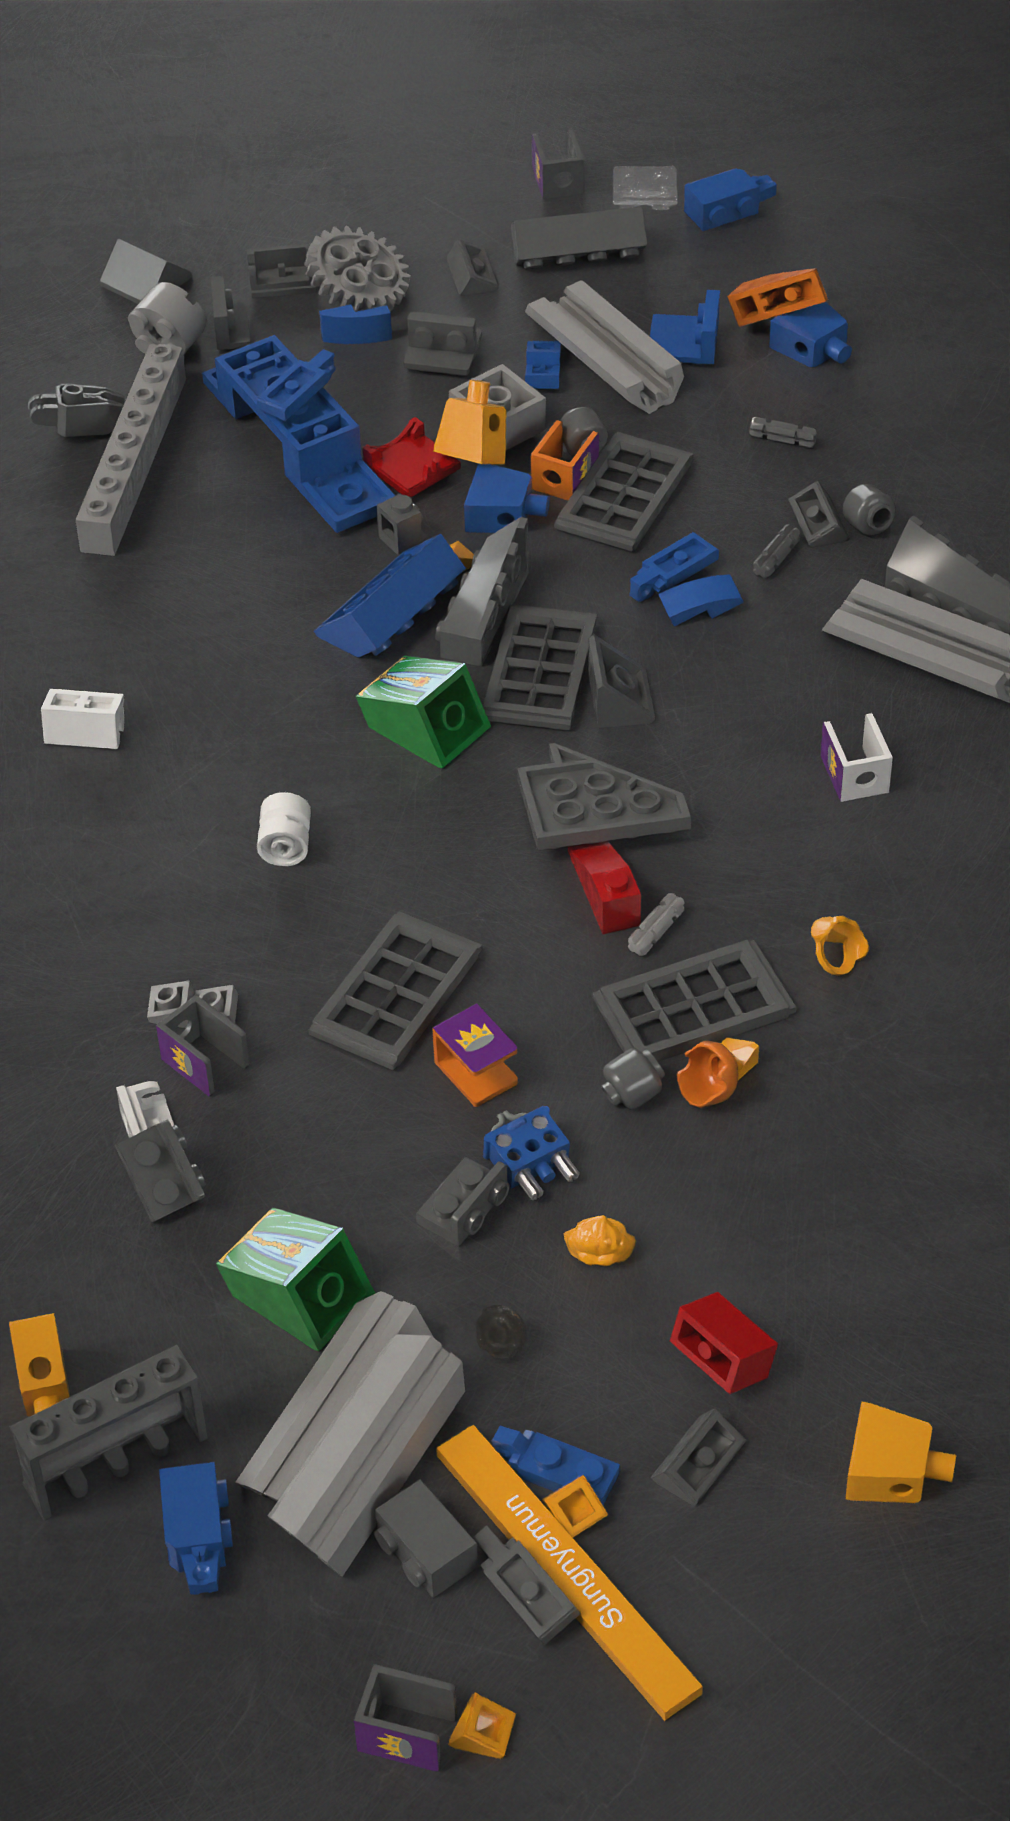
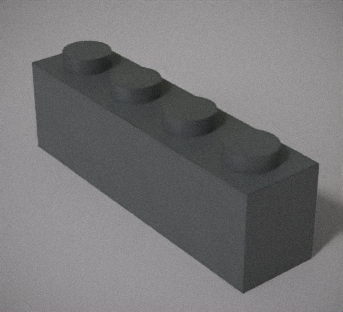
(578, 236)
(943, 578)
(485, 596)

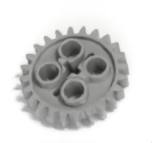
(357, 269)

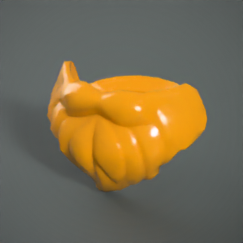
(839, 930)
(600, 1241)

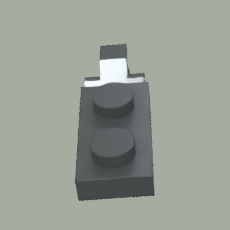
(526, 1585)

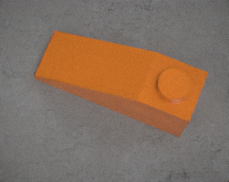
(776, 295)

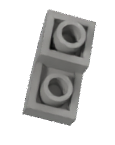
(169, 997)

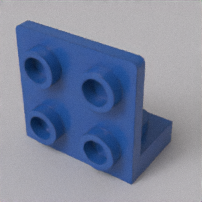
(690, 337)

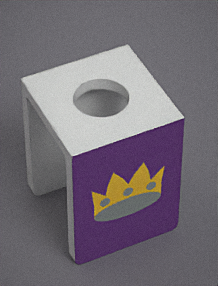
(844, 773)

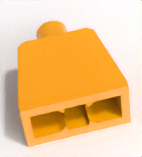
(473, 427)
(39, 1362)
(893, 1457)

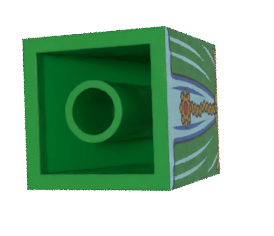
(425, 708)
(297, 1275)

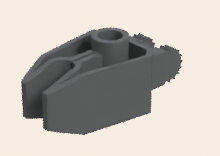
(77, 410)

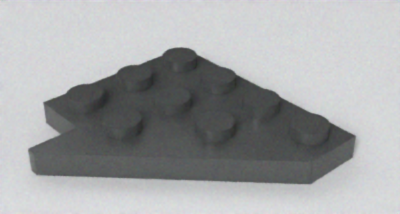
(594, 802)

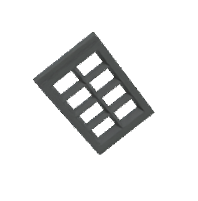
(600, 531)
(528, 713)
(762, 977)
(373, 1049)

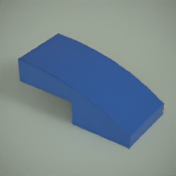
(346, 326)
(543, 364)
(691, 598)

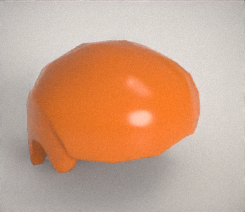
(709, 1075)

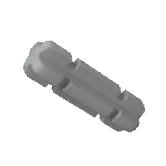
(656, 924)

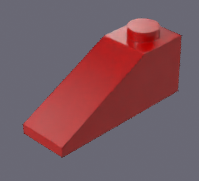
(607, 885)

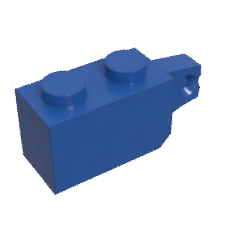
(726, 197)
(194, 1523)

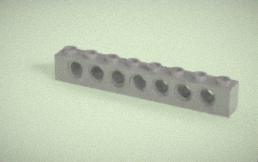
(131, 450)

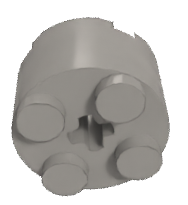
(166, 318)

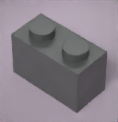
(425, 1539)

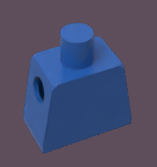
(811, 335)
(499, 498)

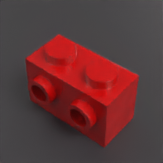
(723, 1342)

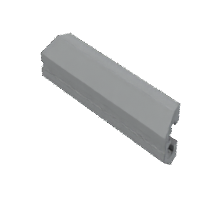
(611, 346)
(925, 638)
(327, 1389)
(371, 1448)

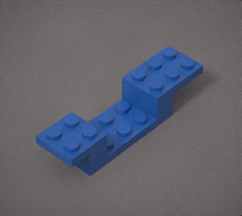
(317, 440)

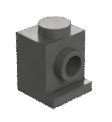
(400, 523)

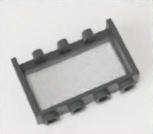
(104, 1420)

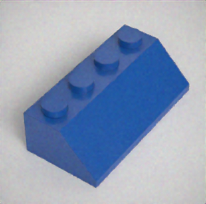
(393, 598)

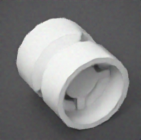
(284, 829)

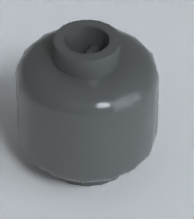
(578, 426)
(869, 509)
(632, 1078)

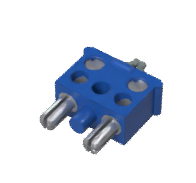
(530, 1149)

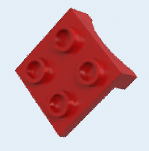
(409, 460)

